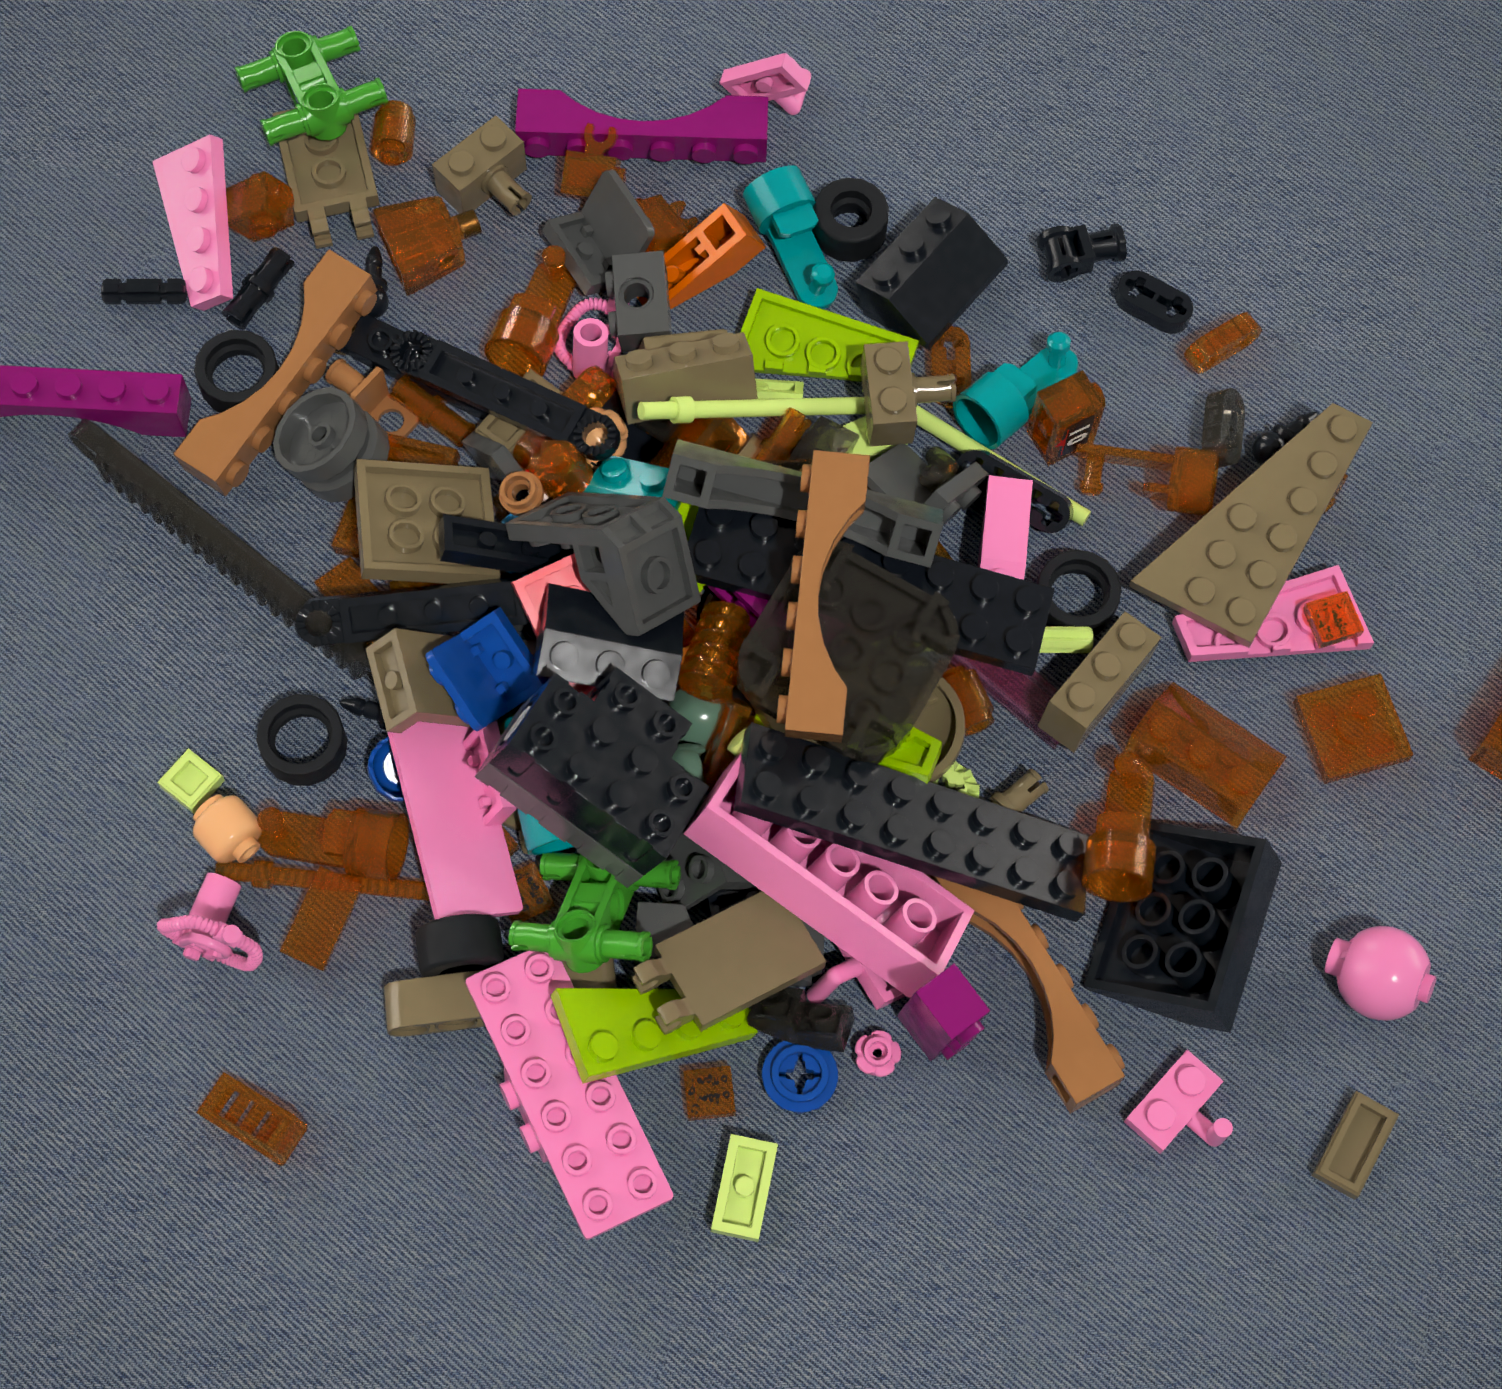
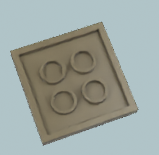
(401, 515)

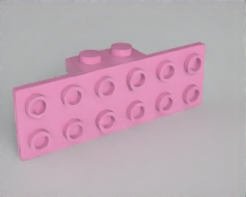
(456, 819)
(575, 1126)

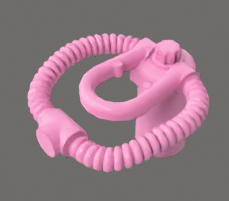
(589, 338)
(205, 928)

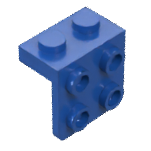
(485, 670)

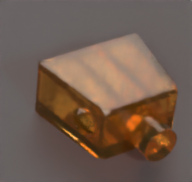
(424, 239)

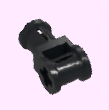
(1074, 250)

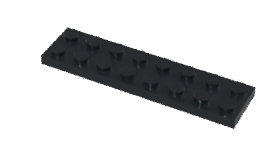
(995, 613)
(911, 822)

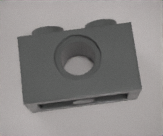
(632, 277)

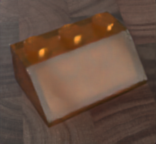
(1204, 754)

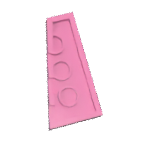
(197, 215)
(1284, 628)

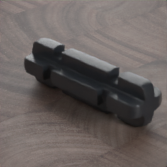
(144, 291)

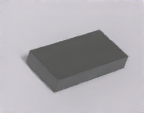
(491, 455)

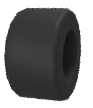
(856, 197)
(459, 944)

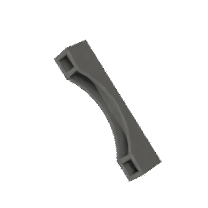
(739, 483)

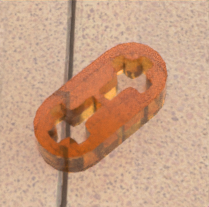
(1222, 342)
(959, 366)

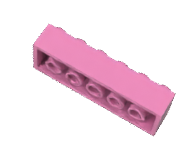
(867, 906)

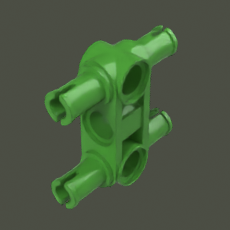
(320, 105)
(591, 914)

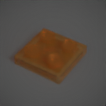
(1352, 728)

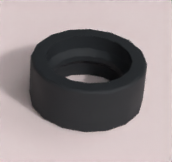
(226, 346)
(1097, 569)
(292, 708)

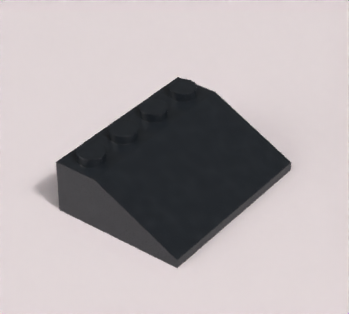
(1195, 933)

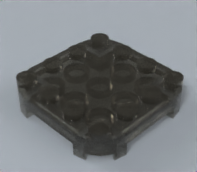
(882, 640)

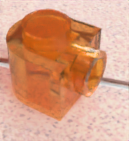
(560, 468)

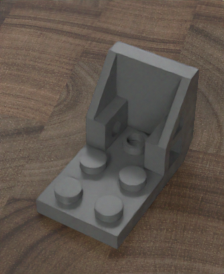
(626, 552)

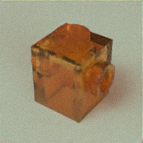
(260, 206)

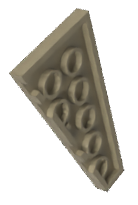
(1246, 546)

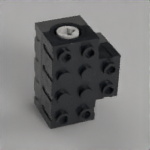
(599, 772)

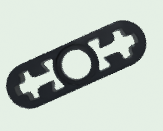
(1048, 496)

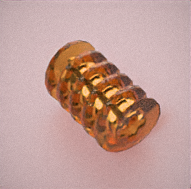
(713, 652)

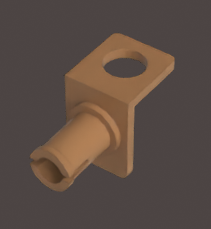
(370, 393)

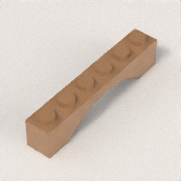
(227, 443)
(835, 502)
(1077, 1057)

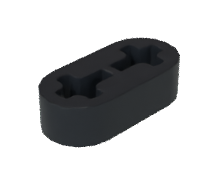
(1154, 302)

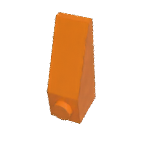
(709, 254)

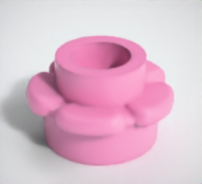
(868, 1062)

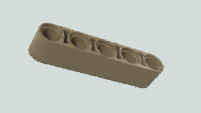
(446, 1005)

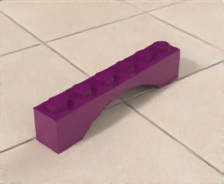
(721, 132)
(130, 400)

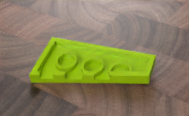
(808, 340)
(618, 1032)

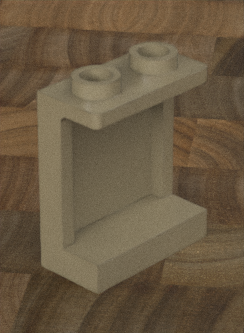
(405, 683)

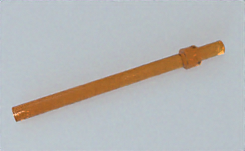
(265, 875)

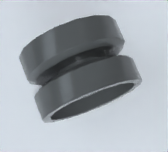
(324, 438)

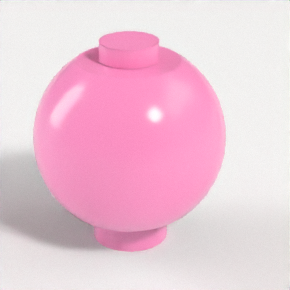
(1381, 972)

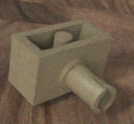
(482, 168)
(894, 391)

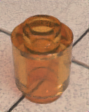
(393, 133)
(973, 698)

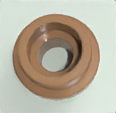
(513, 484)

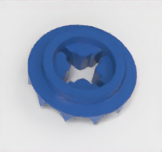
(815, 1091)

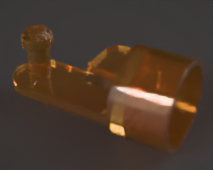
(527, 329)
(1191, 477)
(361, 841)
(1119, 853)

